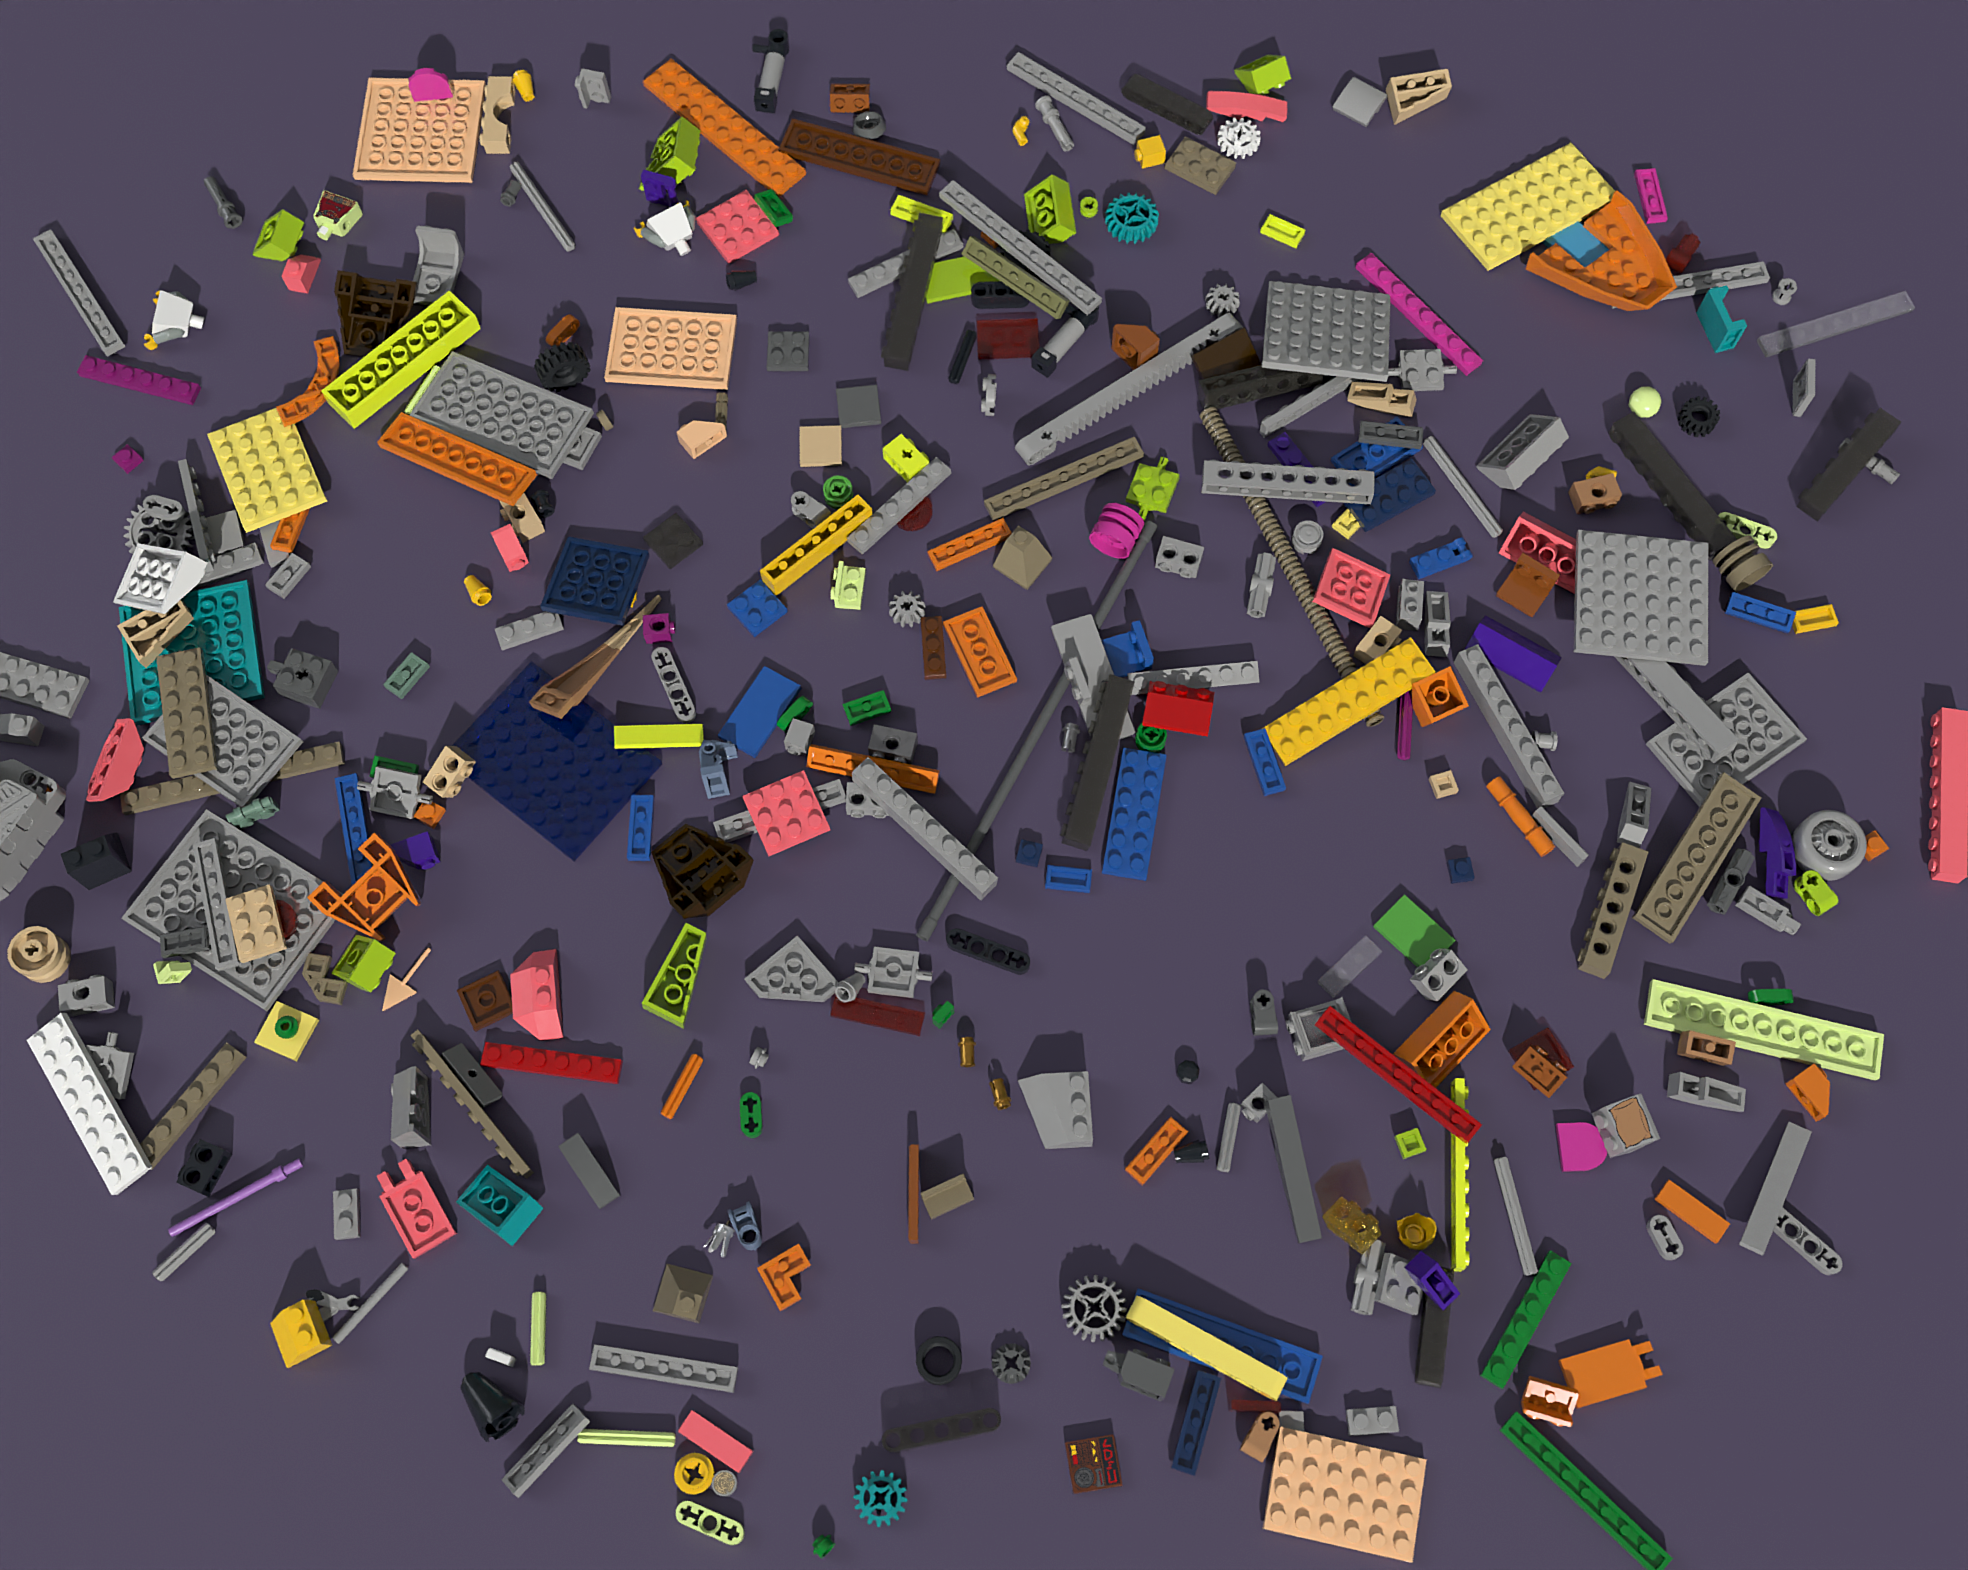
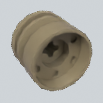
(1742, 563)

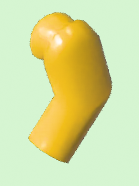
(1019, 129)

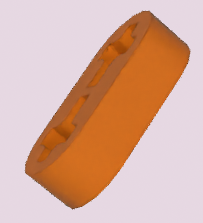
(563, 330)

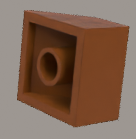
(1134, 344)

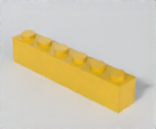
(815, 545)

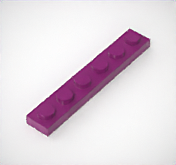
(139, 380)

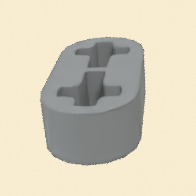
(162, 511)
(1669, 1234)

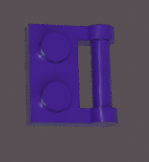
(656, 186)

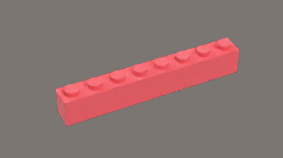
(1949, 796)

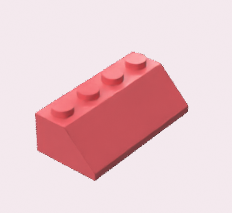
(1544, 545)

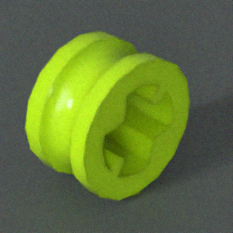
(1091, 202)

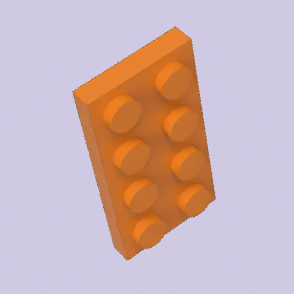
(979, 651)

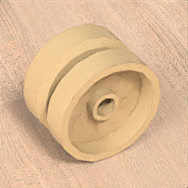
(39, 954)

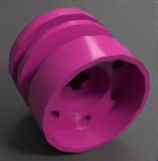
(1116, 530)

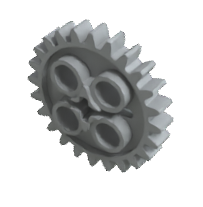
(140, 522)

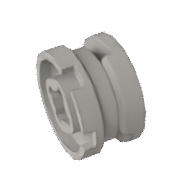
(1307, 537)

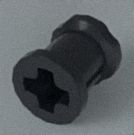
(542, 503)

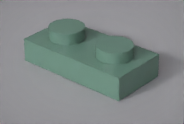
(406, 675)

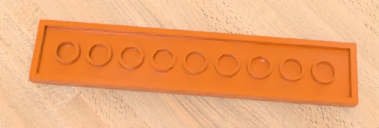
(724, 127)

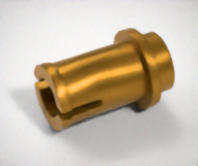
(967, 1051)
(1000, 1095)

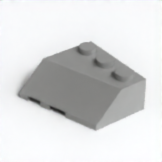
(1060, 1108)
(410, 1109)

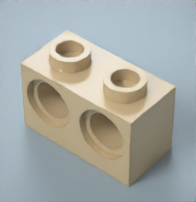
(445, 768)

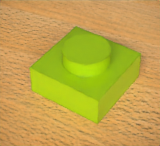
(1410, 1143)

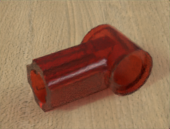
(1681, 255)

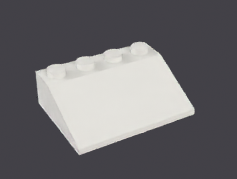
(158, 578)

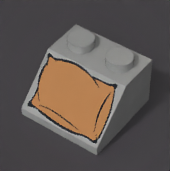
(1625, 1126)

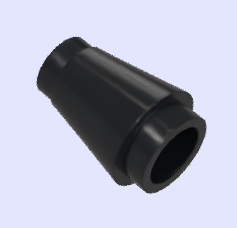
(740, 279)
(1192, 1153)

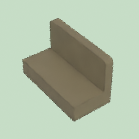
(947, 1196)

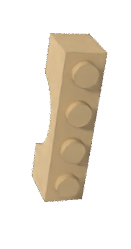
(499, 96)

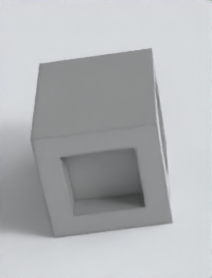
(799, 737)
(1260, 1093)

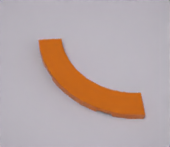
(313, 398)

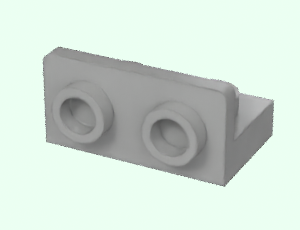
(592, 86)

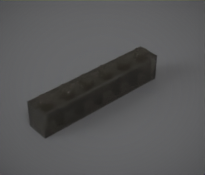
(1847, 466)

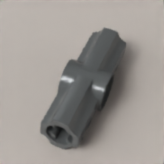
(1724, 891)

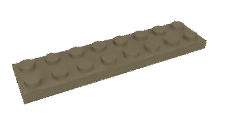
(1696, 858)

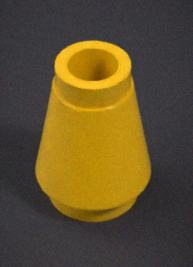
(523, 83)
(477, 590)

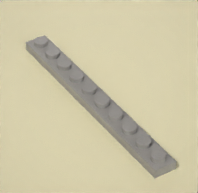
(1020, 247)

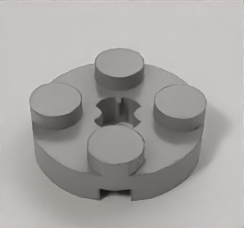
(990, 400)

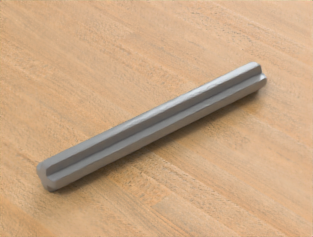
(1515, 1216)

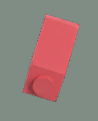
(300, 272)
(510, 548)

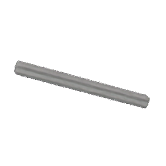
(542, 206)
(1463, 487)

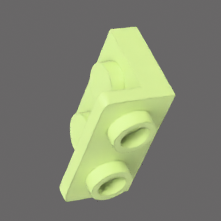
(848, 587)

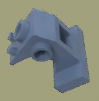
(713, 772)

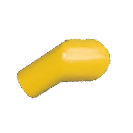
(1600, 471)

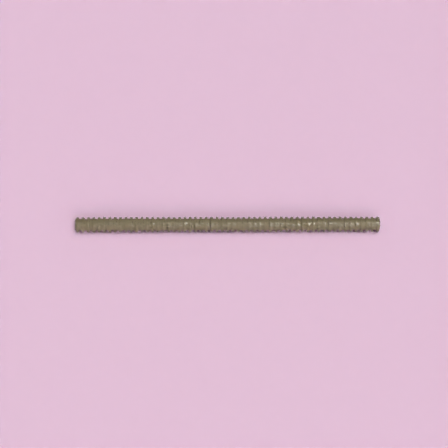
(1286, 558)

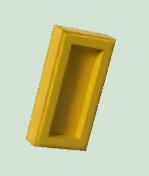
(1814, 619)

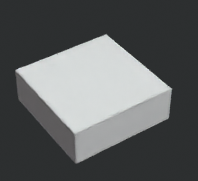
(500, 1357)

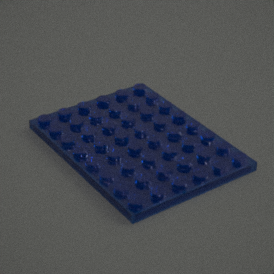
(553, 770)

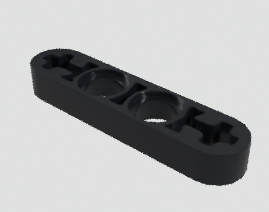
(986, 954)

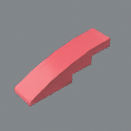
(1239, 105)

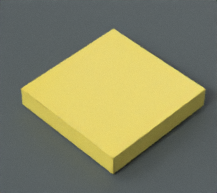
(290, 1047)

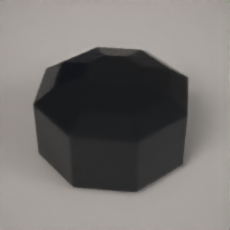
(1188, 1072)

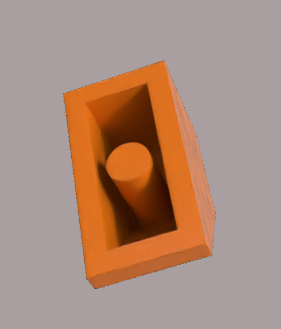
(1812, 1091)

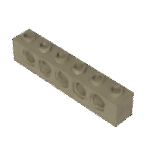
(1633, 860)

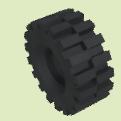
(562, 366)

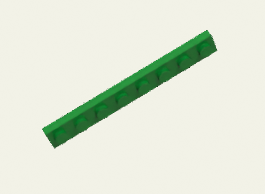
(1585, 1493)

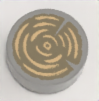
(724, 1483)

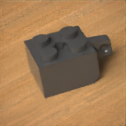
(303, 677)
(1141, 1373)

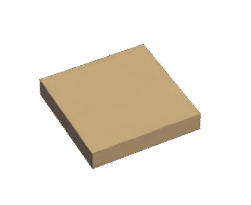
(820, 446)

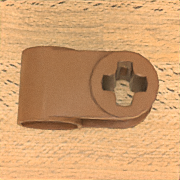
(1257, 1440)

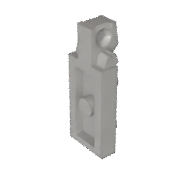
(1767, 911)

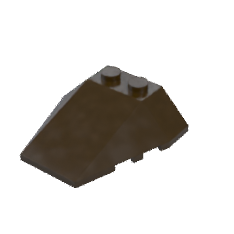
(370, 310)
(700, 871)

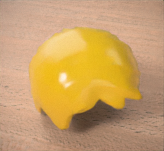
(1416, 1231)

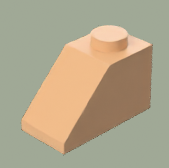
(700, 436)

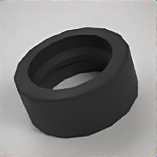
(957, 1362)

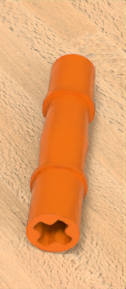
(1520, 816)

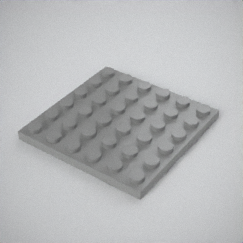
(1327, 331)
(1641, 597)

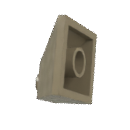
(1022, 558)
(683, 1293)

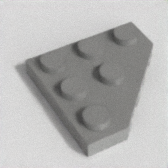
(793, 975)

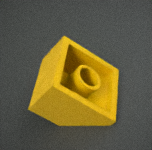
(300, 1332)

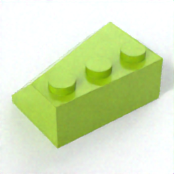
(676, 151)

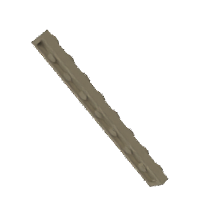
(1063, 478)
(476, 1113)

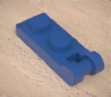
(1440, 558)

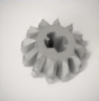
(1222, 300)
(907, 616)

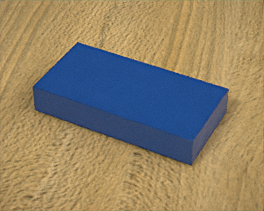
(1068, 878)

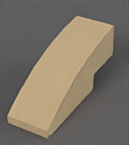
(1383, 398)

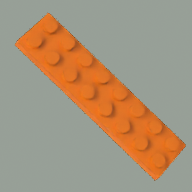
(457, 459)

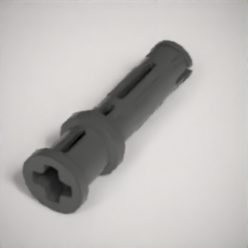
(225, 208)

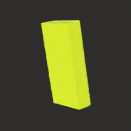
(1283, 231)

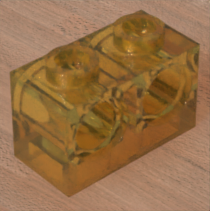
(1348, 1227)

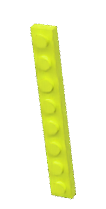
(1459, 1186)

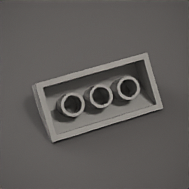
(1523, 450)

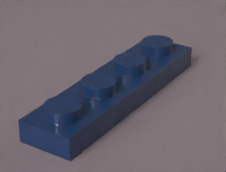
(1196, 1423)

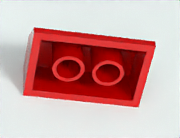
(1178, 708)

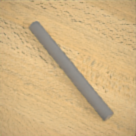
(370, 1303)

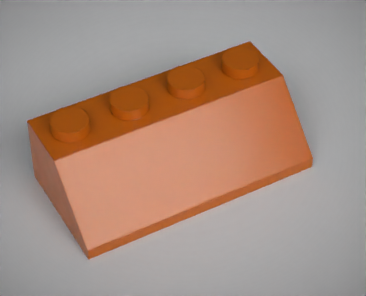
(1444, 1038)

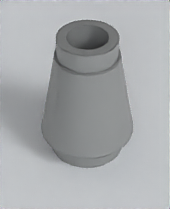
(848, 988)

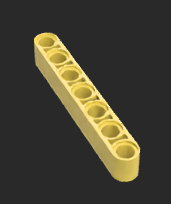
(1206, 1348)

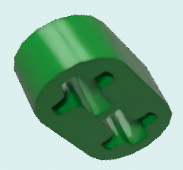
(796, 711)
(1771, 996)
(745, 1115)

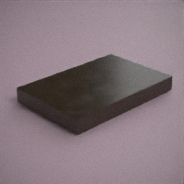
(1226, 355)

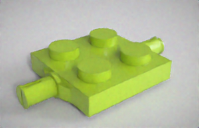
(1152, 488)

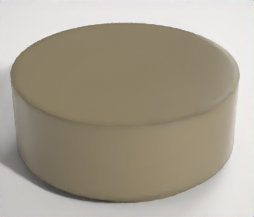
(604, 420)

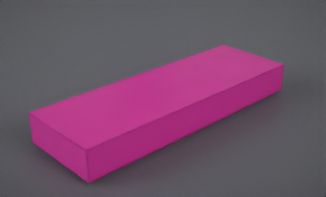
(1650, 196)

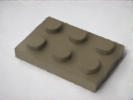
(1200, 165)

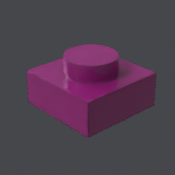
(127, 459)

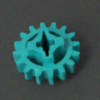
(873, 1489)

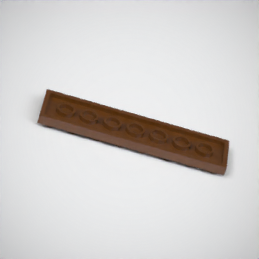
(860, 156)

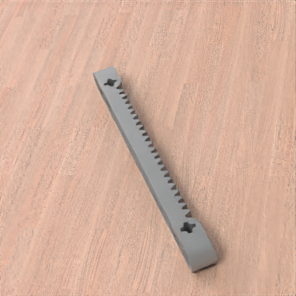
(1043, 440)

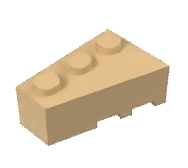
(1416, 92)
(153, 631)

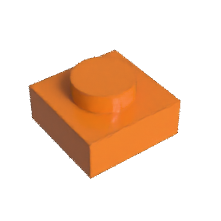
(429, 814)
(1875, 846)

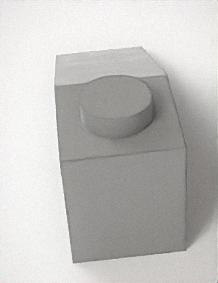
(20, 729)
(1635, 815)

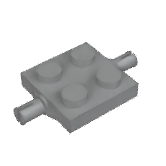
(1421, 370)
(395, 792)
(893, 972)
(113, 1065)

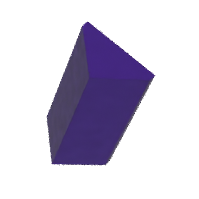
(1514, 653)

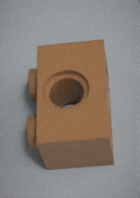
(1603, 486)
(1706, 1048)

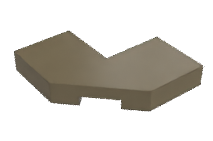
(325, 989)

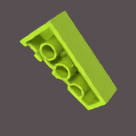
(674, 984)

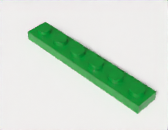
(1525, 1319)

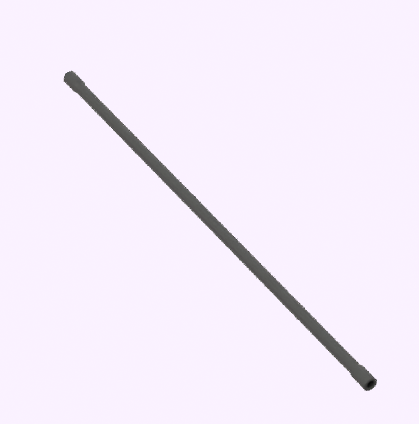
(931, 920)

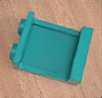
(1716, 321)

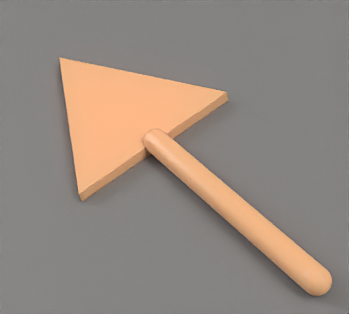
(399, 991)

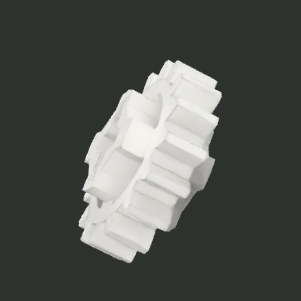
(1229, 136)

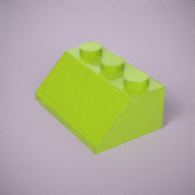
(1050, 210)

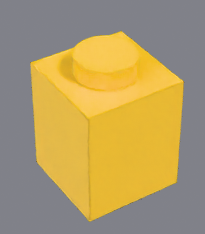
(1150, 152)

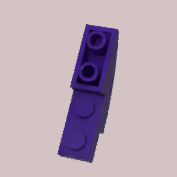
(1778, 846)

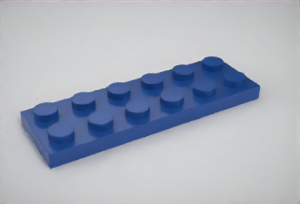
(1134, 814)

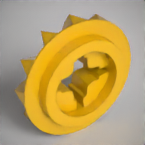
(682, 1476)

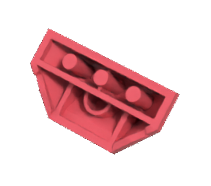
(116, 762)
(537, 995)

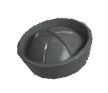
(869, 125)

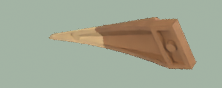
(572, 685)

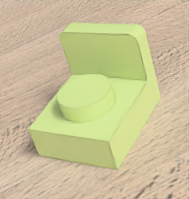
(171, 971)

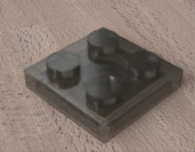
(673, 541)

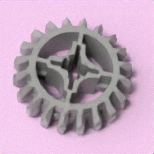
(1103, 1315)

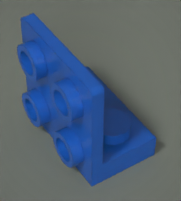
(1129, 651)

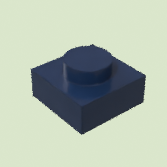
(1029, 853)
(1460, 870)

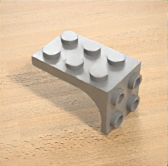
(437, 264)

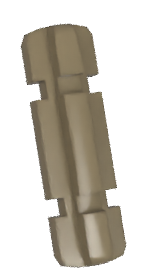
(721, 408)

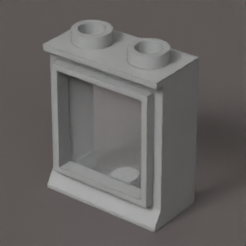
(1309, 1039)

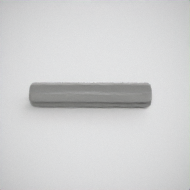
(1228, 1137)
(183, 1252)

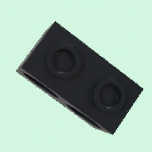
(209, 1171)

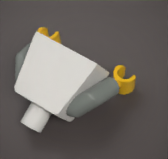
(670, 228)
(171, 318)

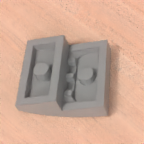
(1359, 101)

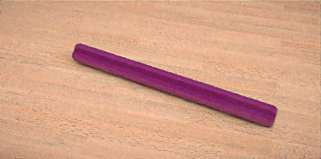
(1405, 725)

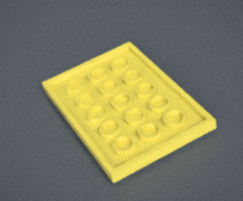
(266, 469)

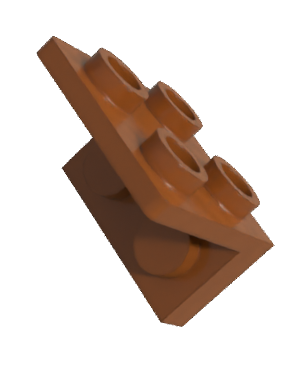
(1527, 585)

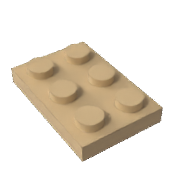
(256, 923)

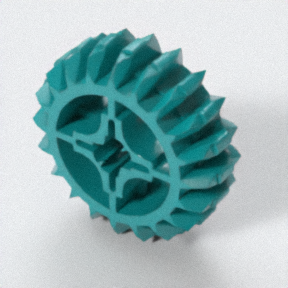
(1134, 224)

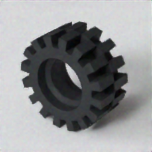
(1703, 407)

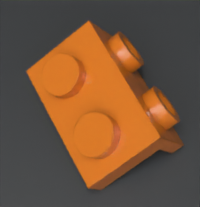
(1549, 1401)

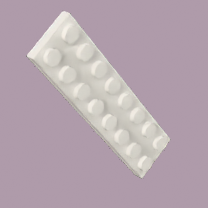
(89, 1104)

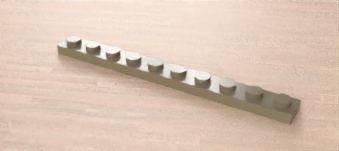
(193, 788)

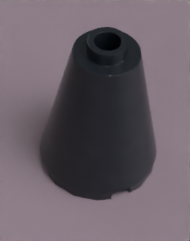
(490, 1406)

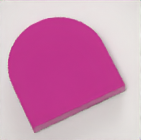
(429, 85)
(1579, 1146)

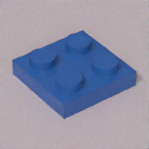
(757, 608)

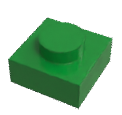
(942, 1014)

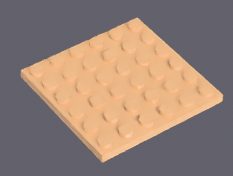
(419, 138)

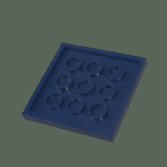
(595, 580)

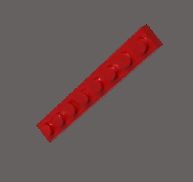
(1398, 1075)

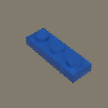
(1760, 612)
(1264, 762)
(640, 828)

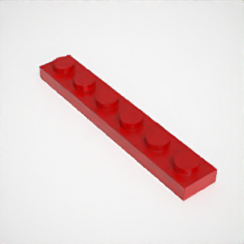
(551, 1062)

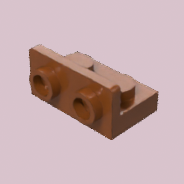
(849, 98)
(1541, 1070)

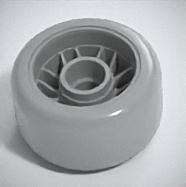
(1829, 844)

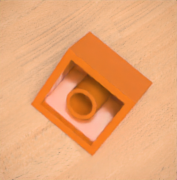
(1437, 697)

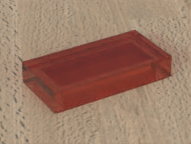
(1254, 1406)

